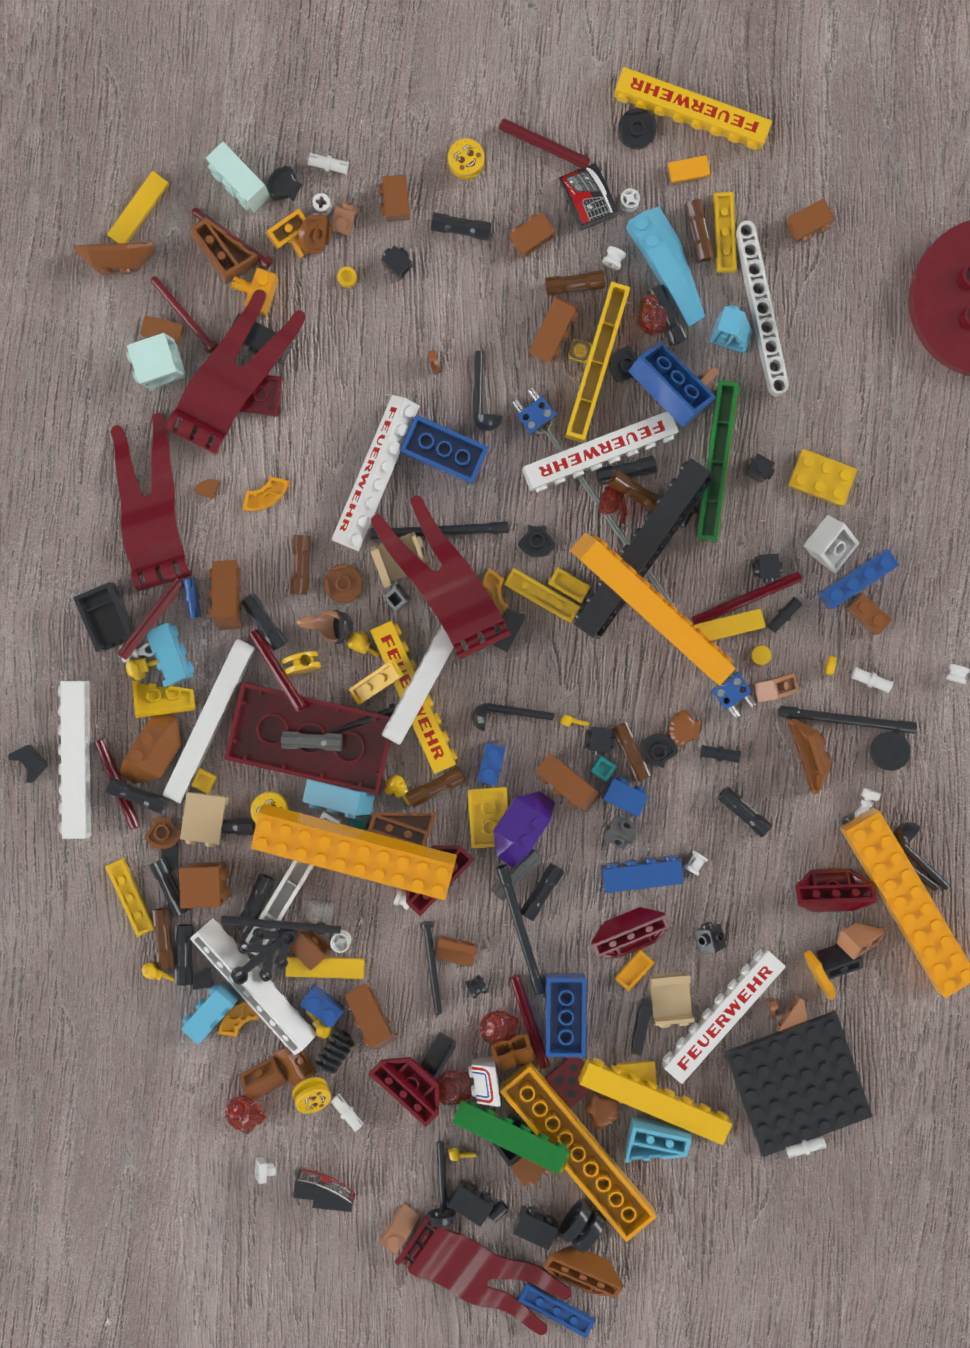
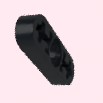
(641, 1027)

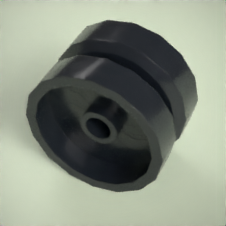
(581, 1226)

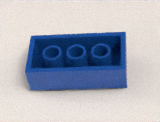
(672, 384)
(444, 450)
(565, 1015)

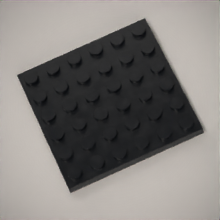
(798, 1083)

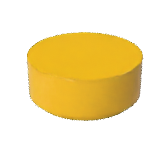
(347, 277)
(761, 655)
(830, 665)

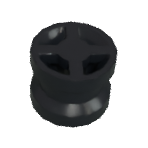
(476, 986)

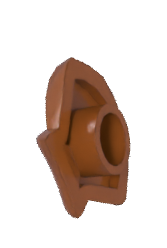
(684, 728)
(162, 833)
(603, 1110)

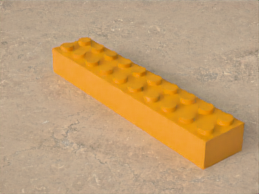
(653, 607)
(353, 851)
(908, 901)
(588, 1162)

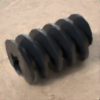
(336, 1052)

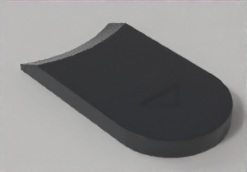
(171, 856)

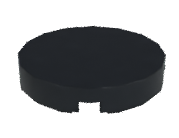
(637, 129)
(890, 751)

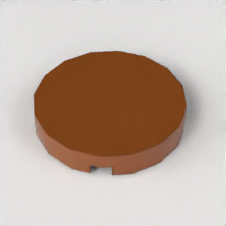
(315, 233)
(343, 583)

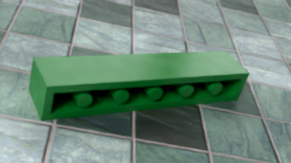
(512, 1138)

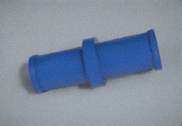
(192, 598)

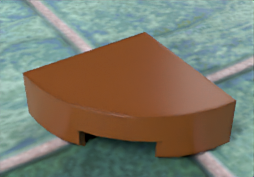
(434, 362)
(207, 488)
(772, 1007)

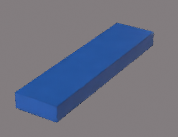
(556, 1309)

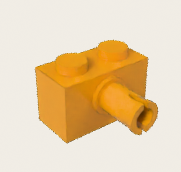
(288, 232)
(262, 280)

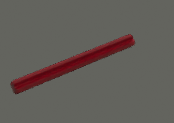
(747, 598)

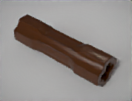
(695, 216)
(588, 281)
(626, 485)
(299, 578)
(636, 764)
(425, 792)
(165, 952)

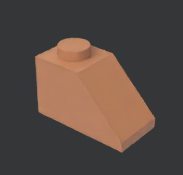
(776, 687)
(859, 939)
(793, 1014)
(399, 1228)

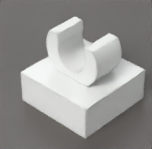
(263, 1170)

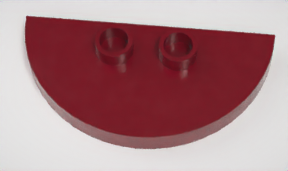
(942, 299)

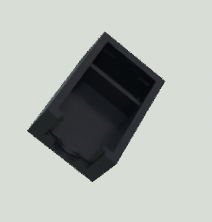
(104, 616)

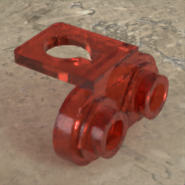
(611, 501)

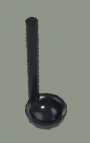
(484, 422)
(480, 713)
(904, 834)
(442, 1216)

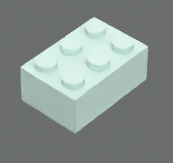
(237, 178)

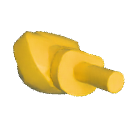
(359, 642)
(138, 667)
(397, 786)
(151, 971)
(322, 1030)

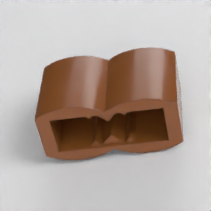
(513, 1052)

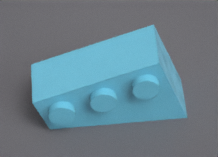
(732, 330)
(170, 654)
(338, 798)
(209, 1012)
(655, 1140)

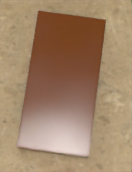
(154, 326)

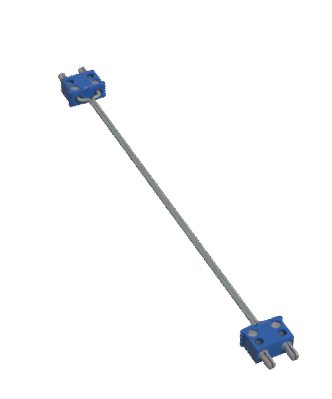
(540, 417)

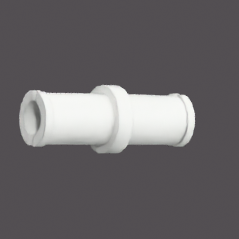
(328, 163)
(872, 679)
(346, 1112)
(806, 1147)

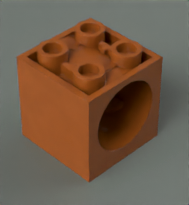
(203, 884)

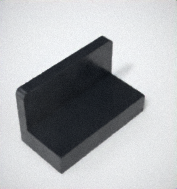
(838, 962)
(438, 1055)

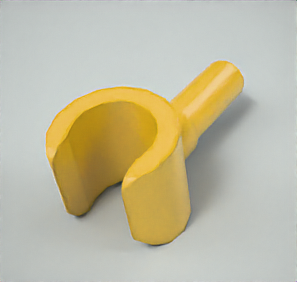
(567, 721)
(455, 1155)

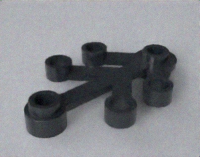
(266, 953)

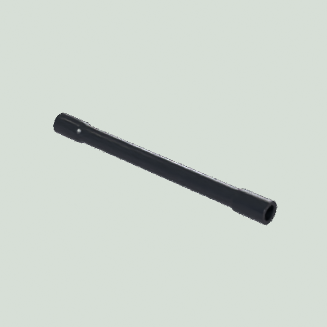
(492, 528)
(899, 726)
(506, 882)

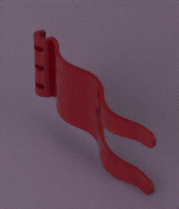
(222, 386)
(149, 521)
(452, 591)
(467, 1267)

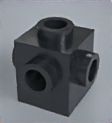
(710, 938)

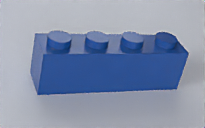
(858, 579)
(642, 874)

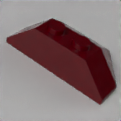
(834, 891)
(421, 902)
(629, 932)
(409, 1086)

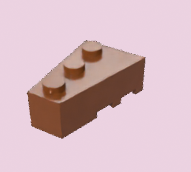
(222, 251)
(554, 329)
(225, 594)
(567, 783)
(409, 827)
(370, 1017)

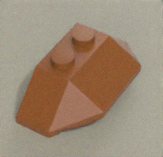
(116, 257)
(152, 750)
(811, 753)
(584, 1271)

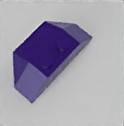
(522, 826)

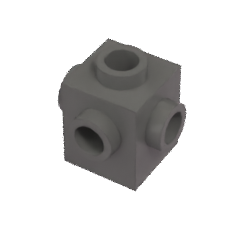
(620, 832)

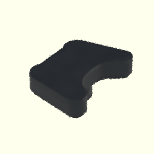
(31, 760)

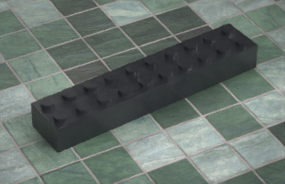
(647, 543)

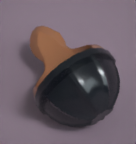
(332, 625)

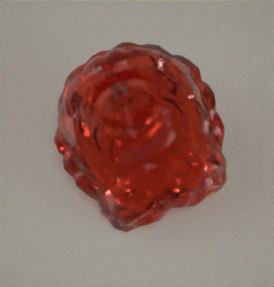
(651, 316)
(501, 1027)
(454, 1087)
(247, 1114)

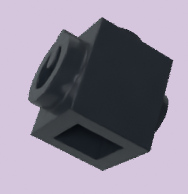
(767, 567)
(599, 740)

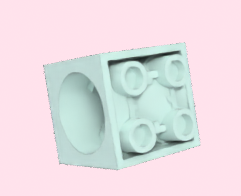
(156, 361)

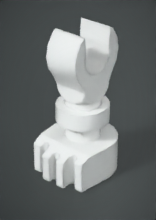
(138, 652)
(868, 795)

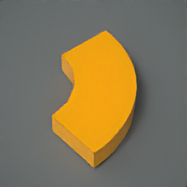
(265, 496)
(492, 584)
(819, 974)
(236, 1018)

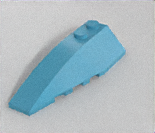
(667, 260)

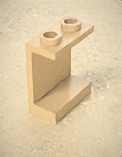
(388, 567)
(203, 818)
(671, 999)

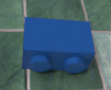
(491, 763)
(625, 796)
(322, 1006)

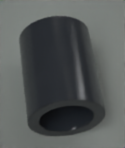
(498, 1211)

